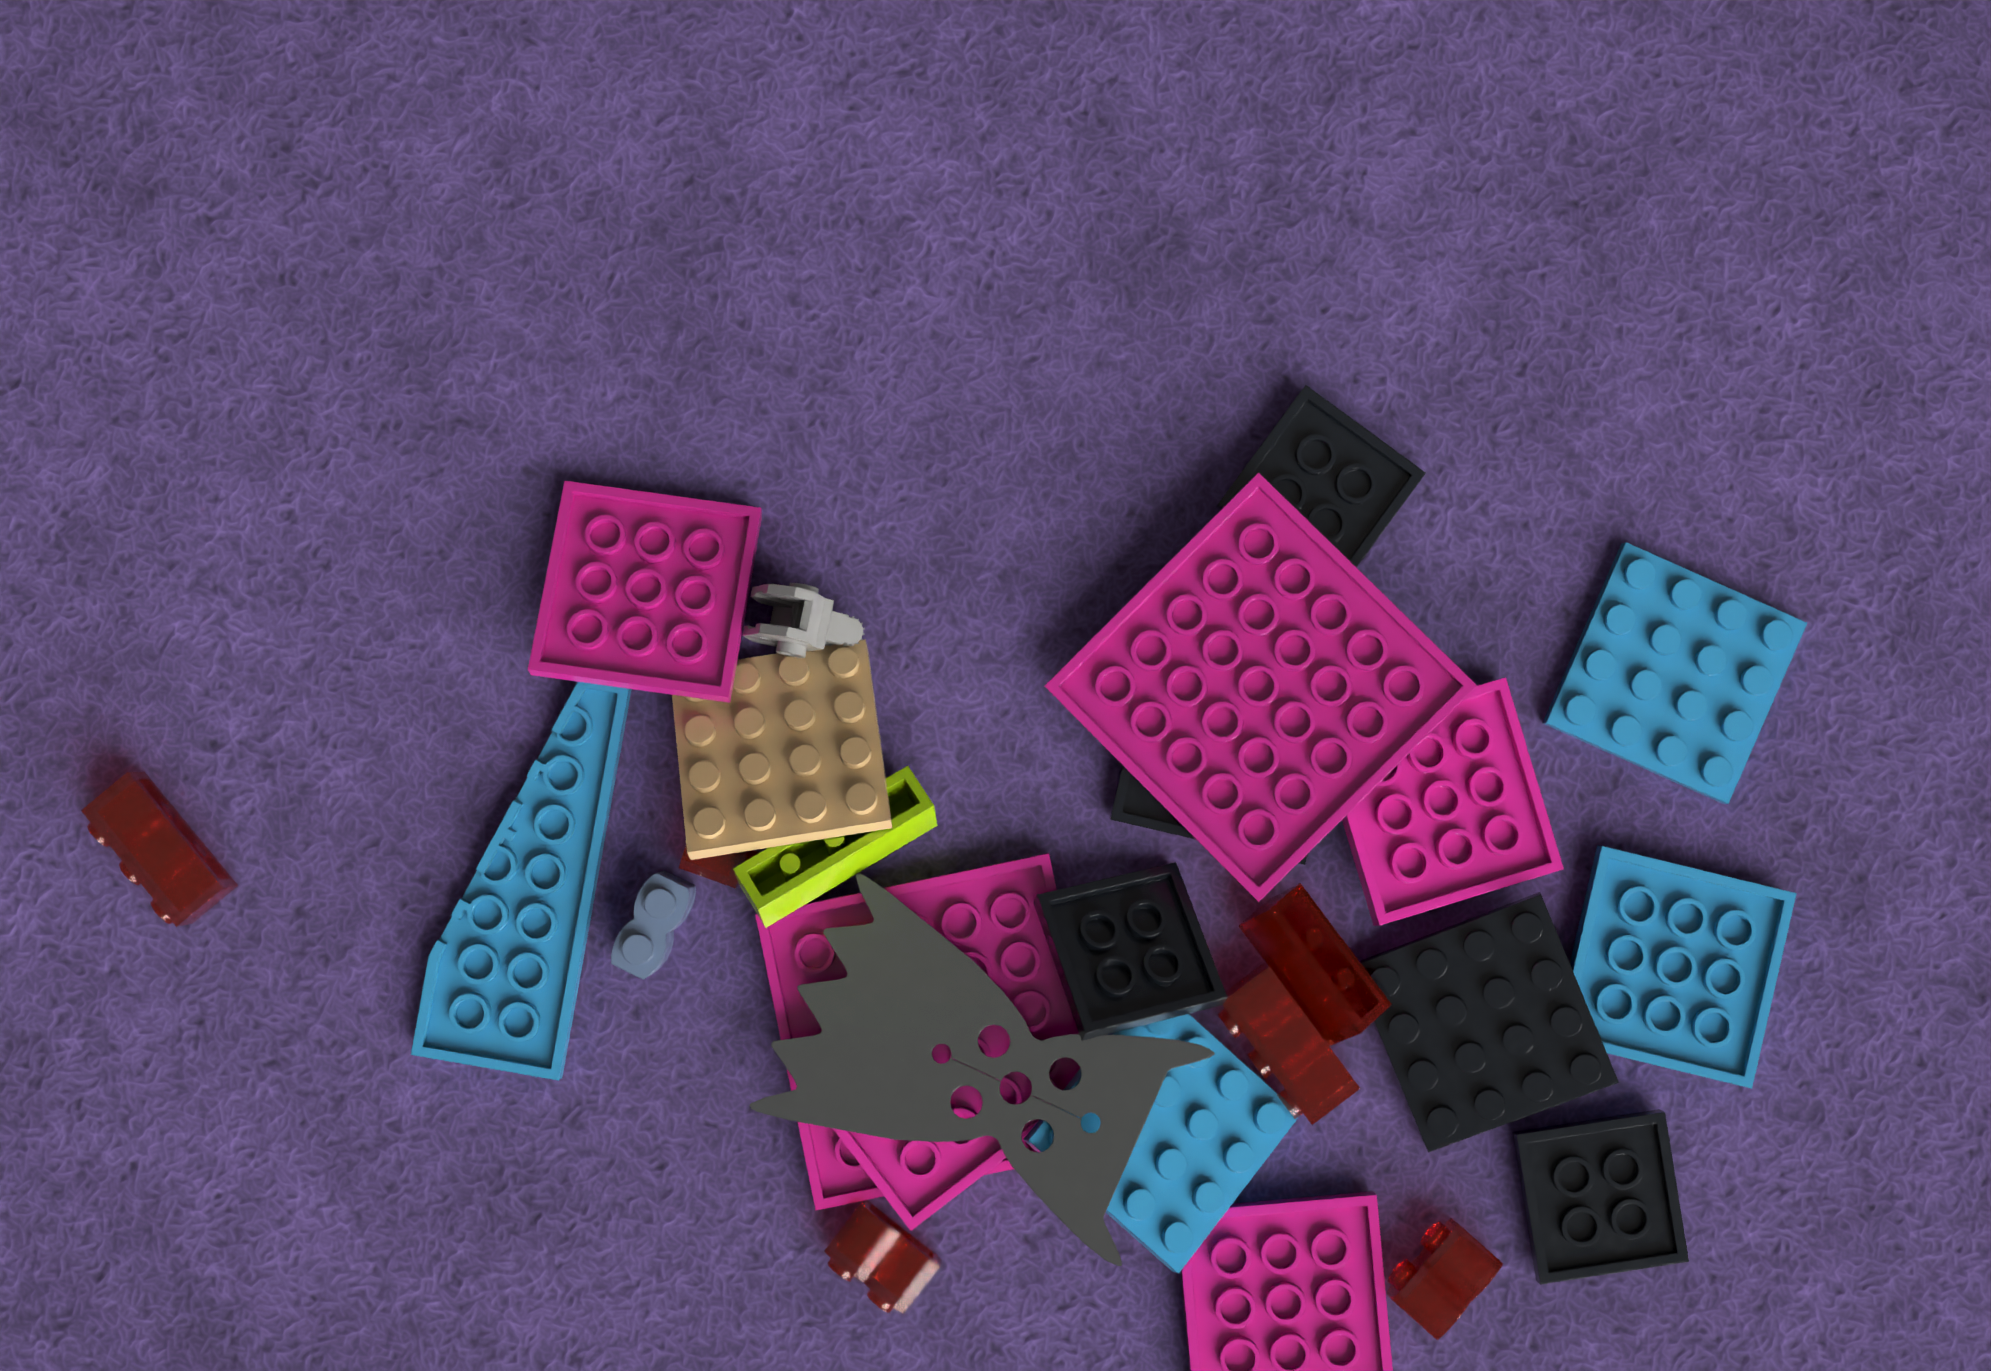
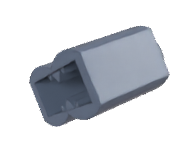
(649, 937)

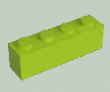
(797, 873)

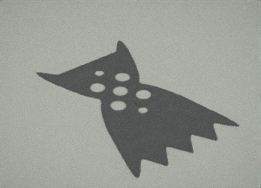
(878, 1075)

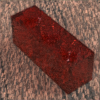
(158, 849)
(1315, 965)
(1286, 1045)

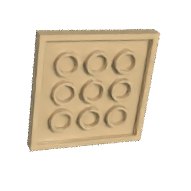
(785, 757)

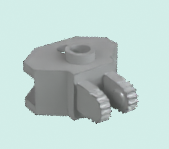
(801, 621)

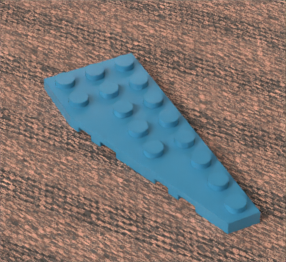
(516, 942)

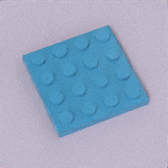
(1675, 673)
(1680, 963)
(1196, 1148)

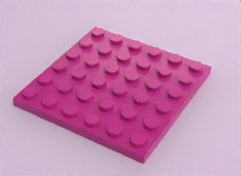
(1260, 686)
(983, 914)

